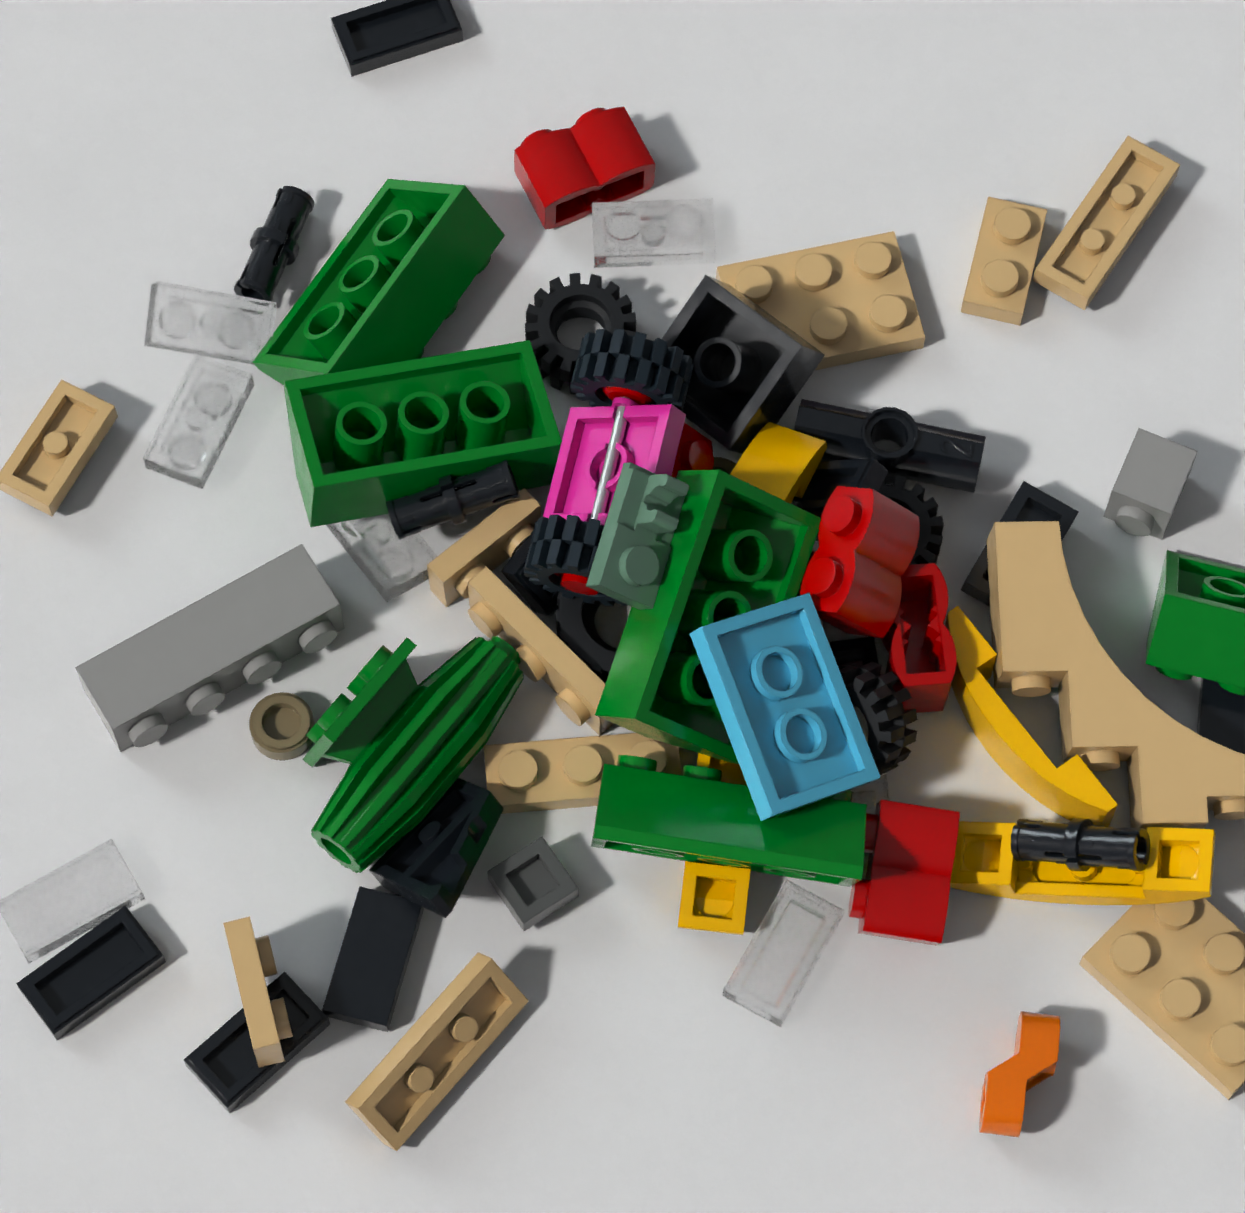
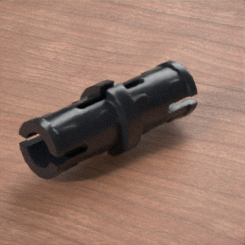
(275, 244)
(452, 499)
(1080, 844)

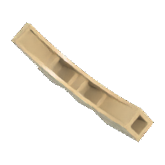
(1103, 715)

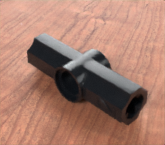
(926, 451)

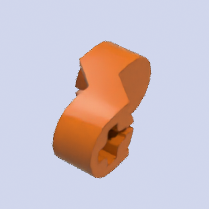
(1007, 1083)

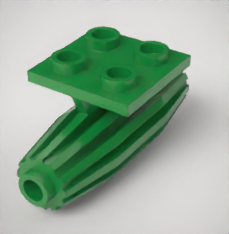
(406, 742)

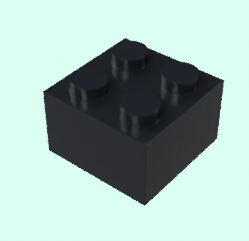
(743, 363)

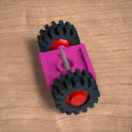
(633, 417)

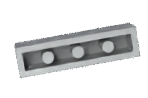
(211, 649)

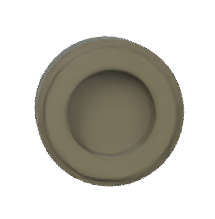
(280, 726)

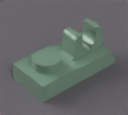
(637, 536)

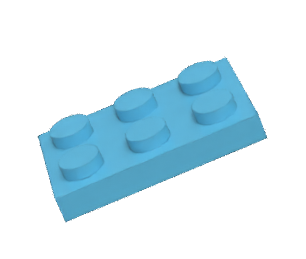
(784, 706)

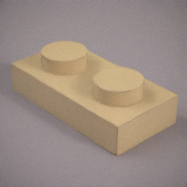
(1003, 261)
(57, 447)
(483, 546)
(265, 1018)

